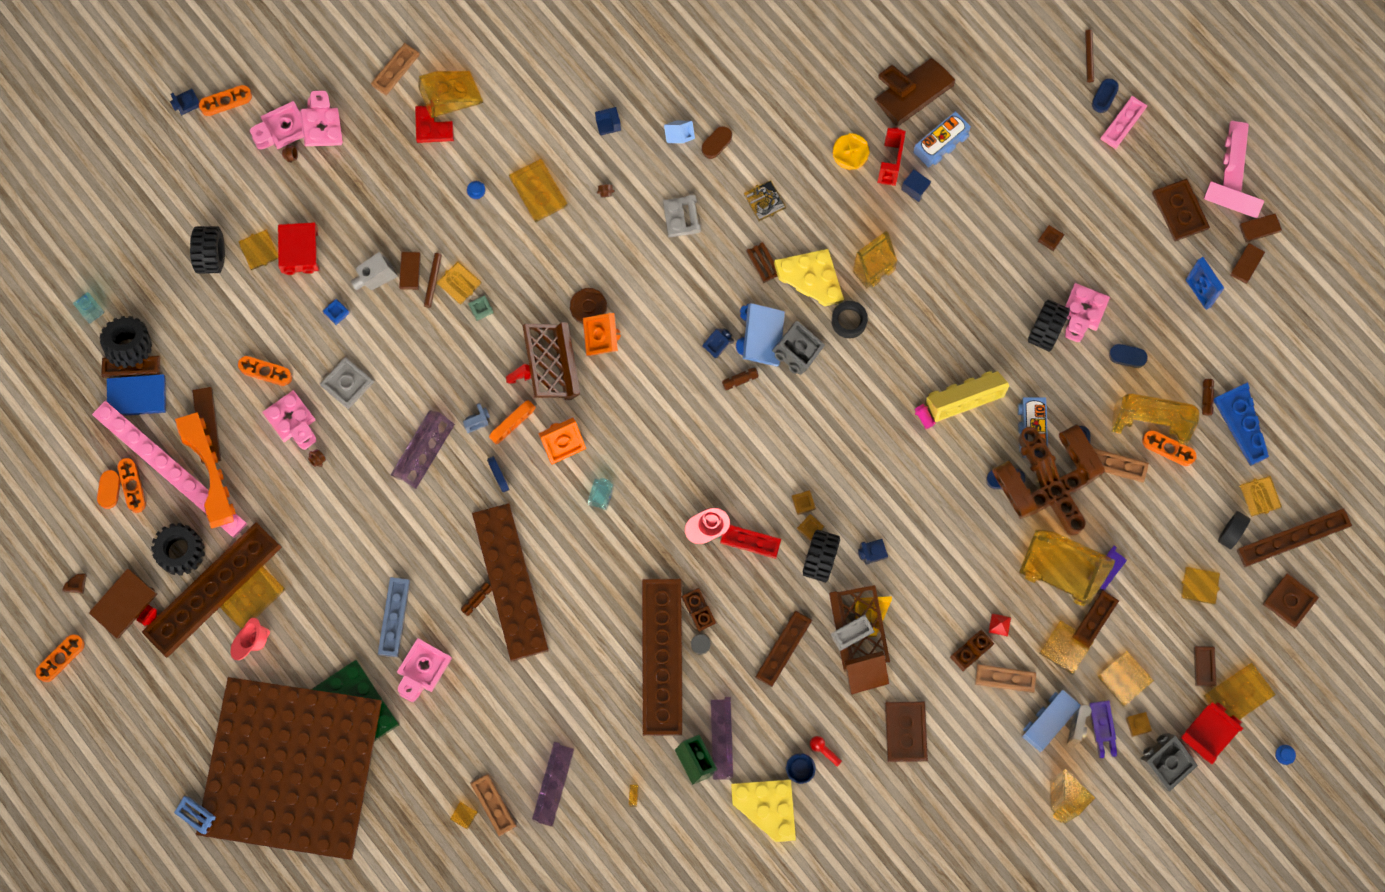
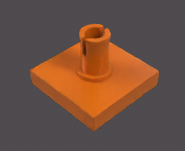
(600, 334)
(562, 440)

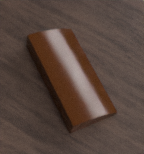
(931, 82)

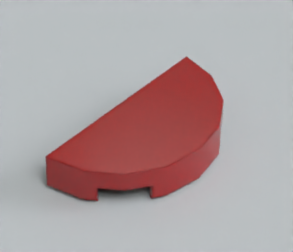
(521, 372)

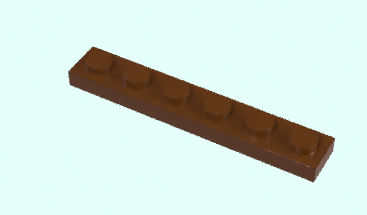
(1294, 537)

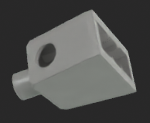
(374, 272)

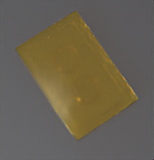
(538, 190)
(253, 597)
(1241, 692)

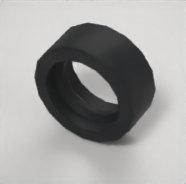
(849, 305)
(1234, 530)

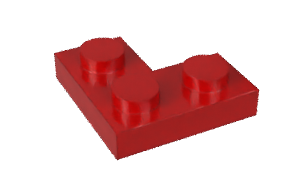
(430, 131)

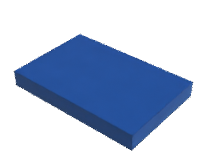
(1204, 283)
(137, 394)

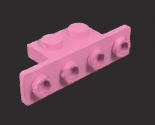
(1235, 155)

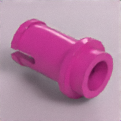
(924, 416)

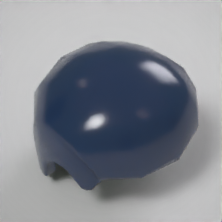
(800, 768)

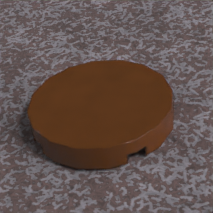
(587, 303)

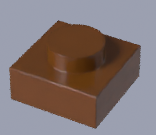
(1051, 238)

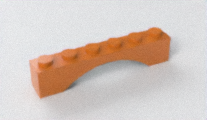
(192, 435)

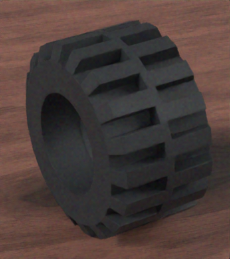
(207, 249)
(1048, 325)
(128, 353)
(167, 538)
(821, 555)

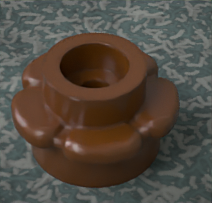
(290, 153)
(605, 190)
(316, 458)

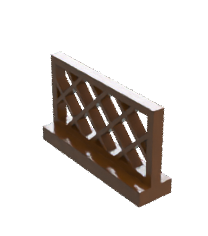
(563, 360)
(840, 620)

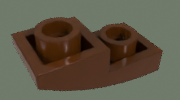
(698, 609)
(972, 650)

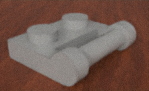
(675, 216)
(1077, 728)

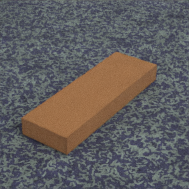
(395, 69)
(1123, 466)
(1005, 678)
(493, 805)

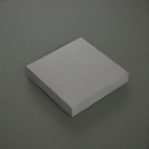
(346, 383)

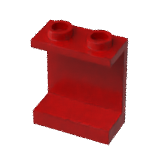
(889, 172)
(297, 248)
(1211, 732)

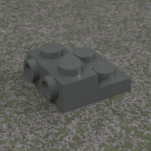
(798, 348)
(1168, 761)

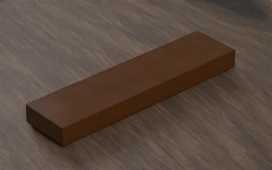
(205, 407)
(783, 648)

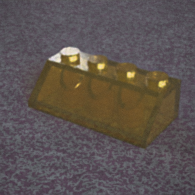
(1068, 797)

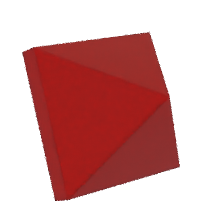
(147, 615)
(999, 625)

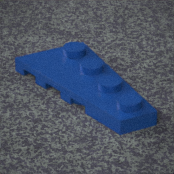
(1240, 416)

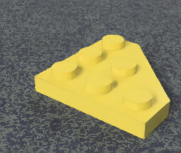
(812, 276)
(767, 806)

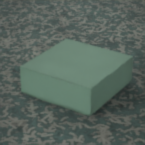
(480, 308)

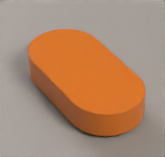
(108, 489)

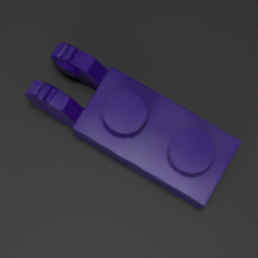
(1103, 727)

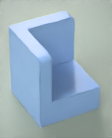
(679, 131)

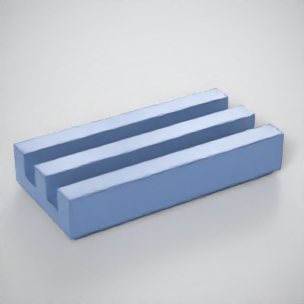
(206, 822)

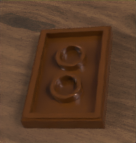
(1180, 210)
(123, 603)
(906, 731)

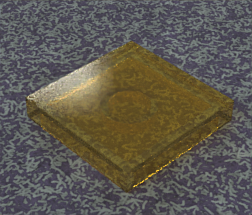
(1064, 649)
(1125, 678)

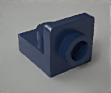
(185, 101)
(718, 342)
(872, 551)

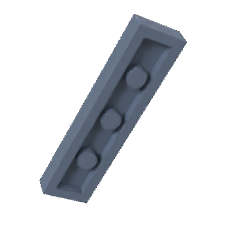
(394, 617)

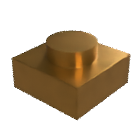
(803, 502)
(809, 526)
(1138, 724)

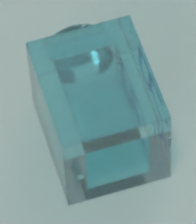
(88, 307)
(601, 493)

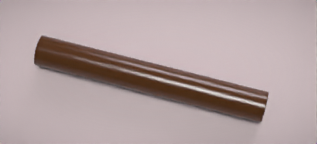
(1089, 55)
(432, 280)

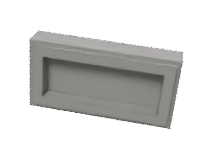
(852, 632)

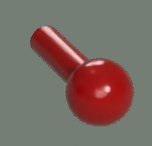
(817, 744)

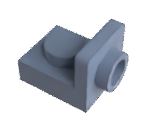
(475, 421)

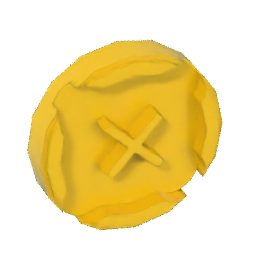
(851, 151)

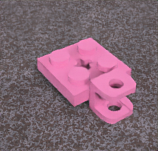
(317, 113)
(271, 130)
(1083, 319)
(296, 426)
(414, 677)

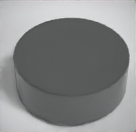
(700, 644)

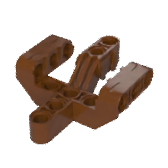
(1088, 469)

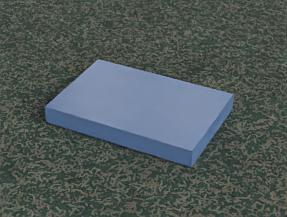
(762, 334)

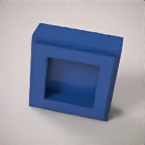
(336, 312)

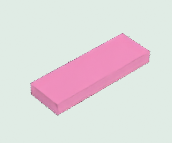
(1123, 122)
(1233, 199)

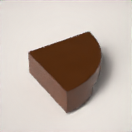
(76, 584)

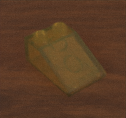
(448, 91)
(875, 261)

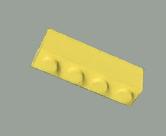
(966, 396)

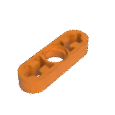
(227, 93)
(279, 370)
(512, 422)
(1161, 451)
(124, 481)
(68, 658)

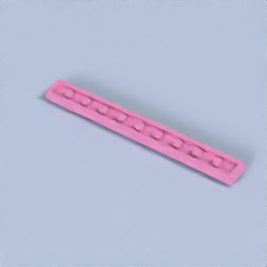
(160, 461)

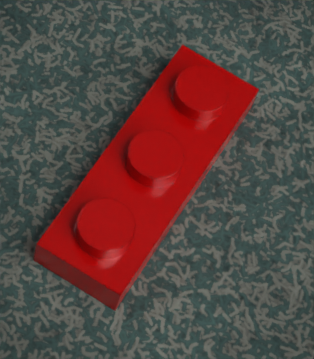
(751, 541)

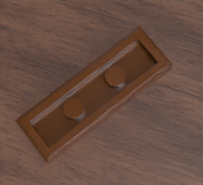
(148, 367)
(1095, 619)

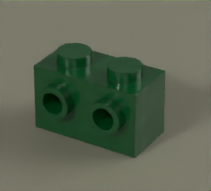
(696, 759)

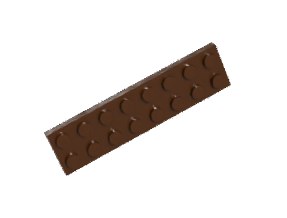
(510, 582)
(211, 590)
(662, 657)

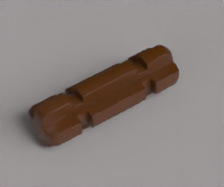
(740, 378)
(1208, 397)
(476, 599)

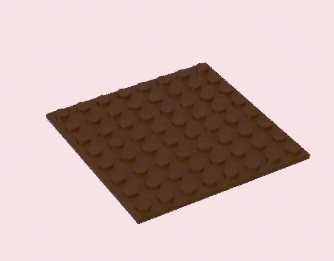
(290, 767)

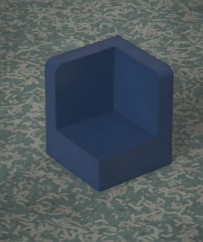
(608, 121)
(915, 185)

